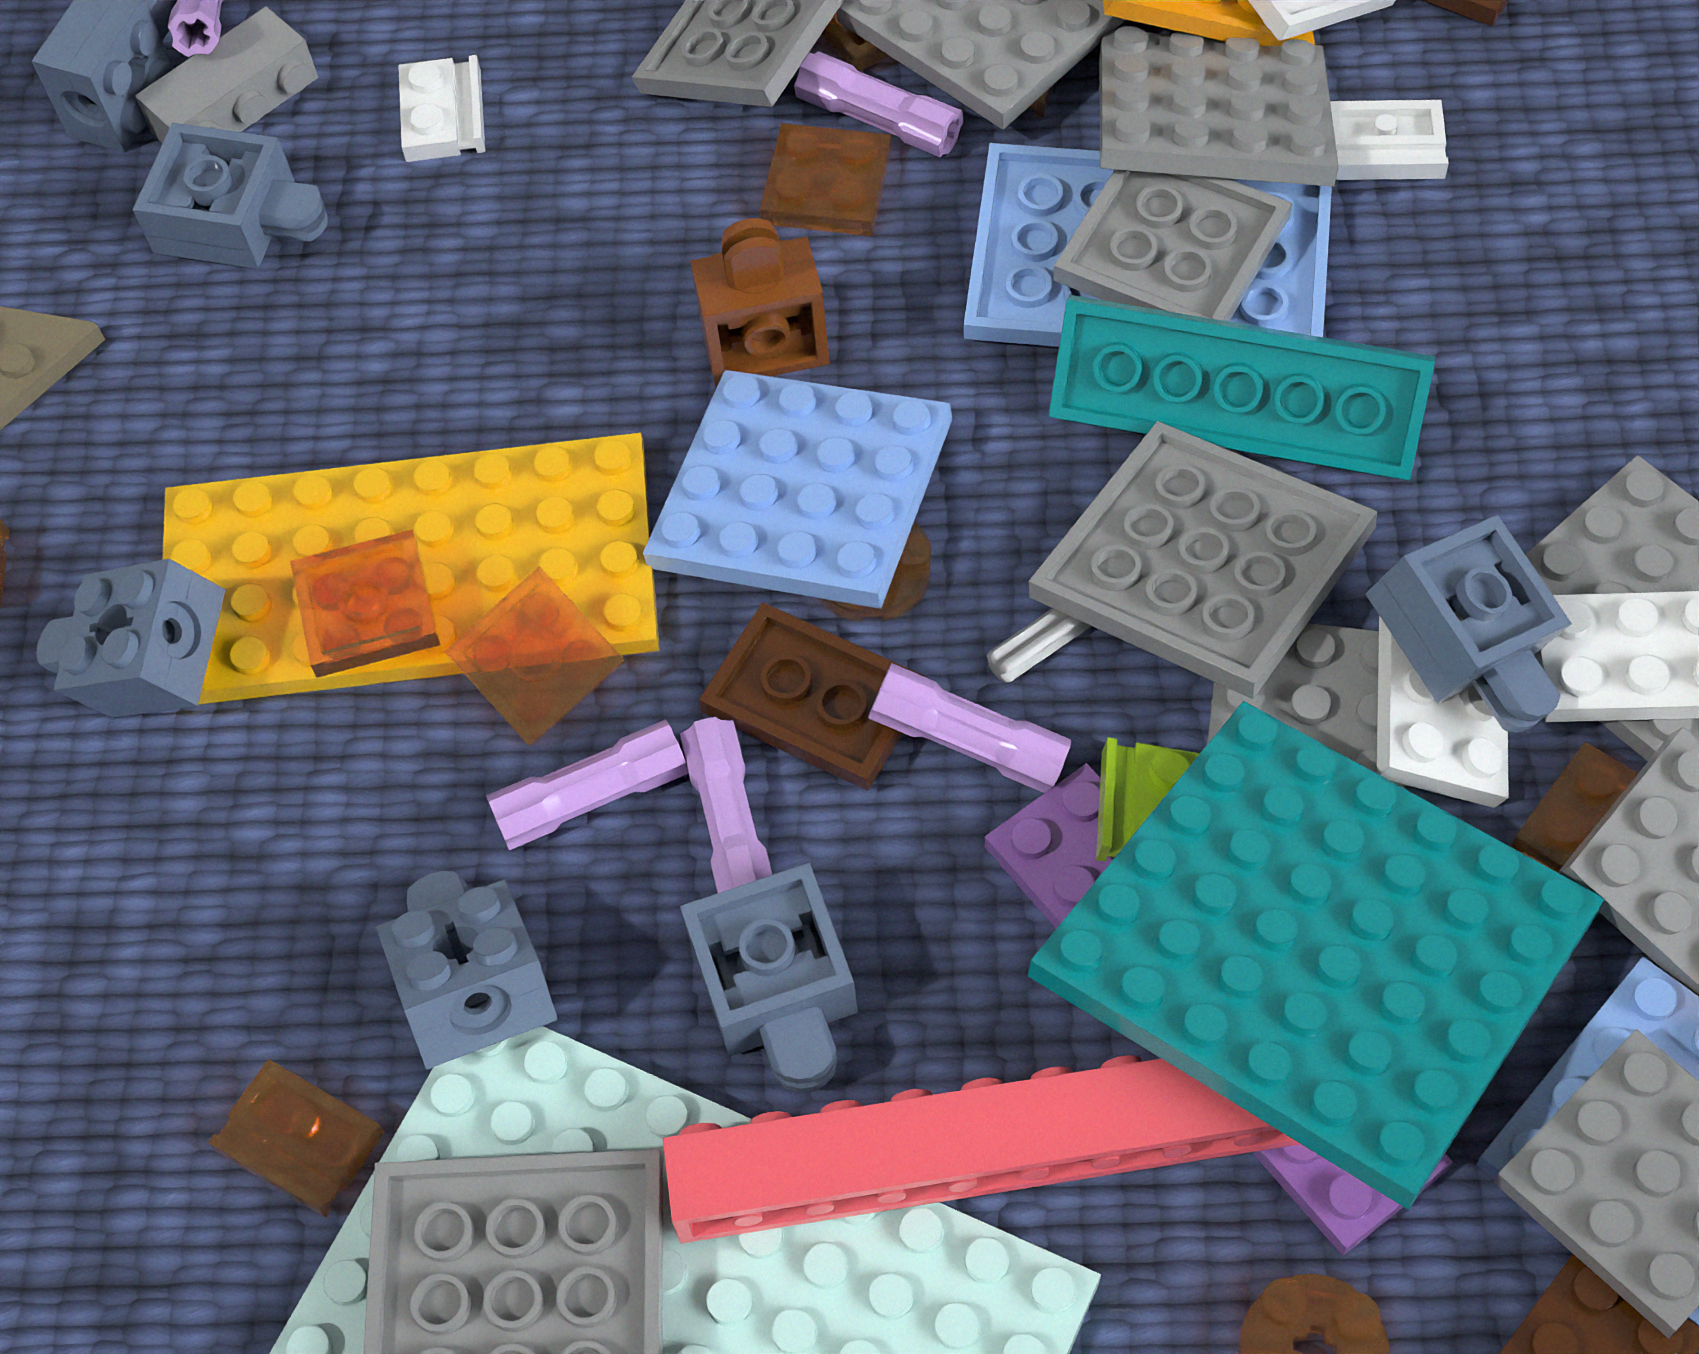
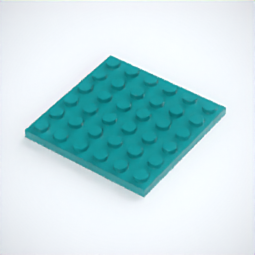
(1320, 949)

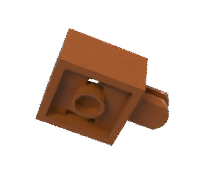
(760, 303)

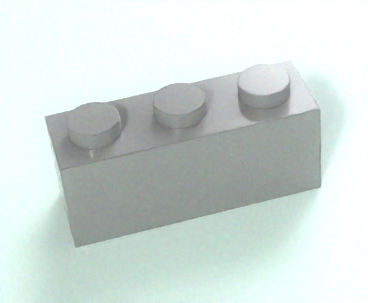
(235, 84)

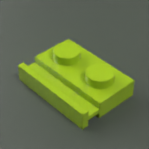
(1132, 787)

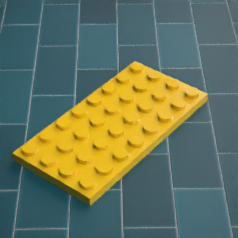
(478, 530)

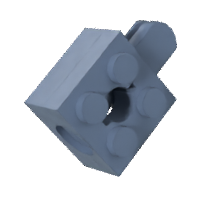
(98, 63)
(224, 197)
(1504, 624)
(135, 639)
(464, 967)
(774, 973)

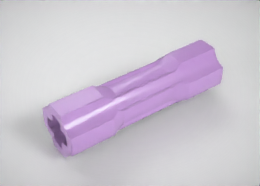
(195, 26)
(912, 117)
(1011, 746)
(718, 775)
(543, 803)

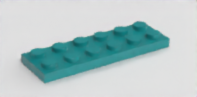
(1242, 386)

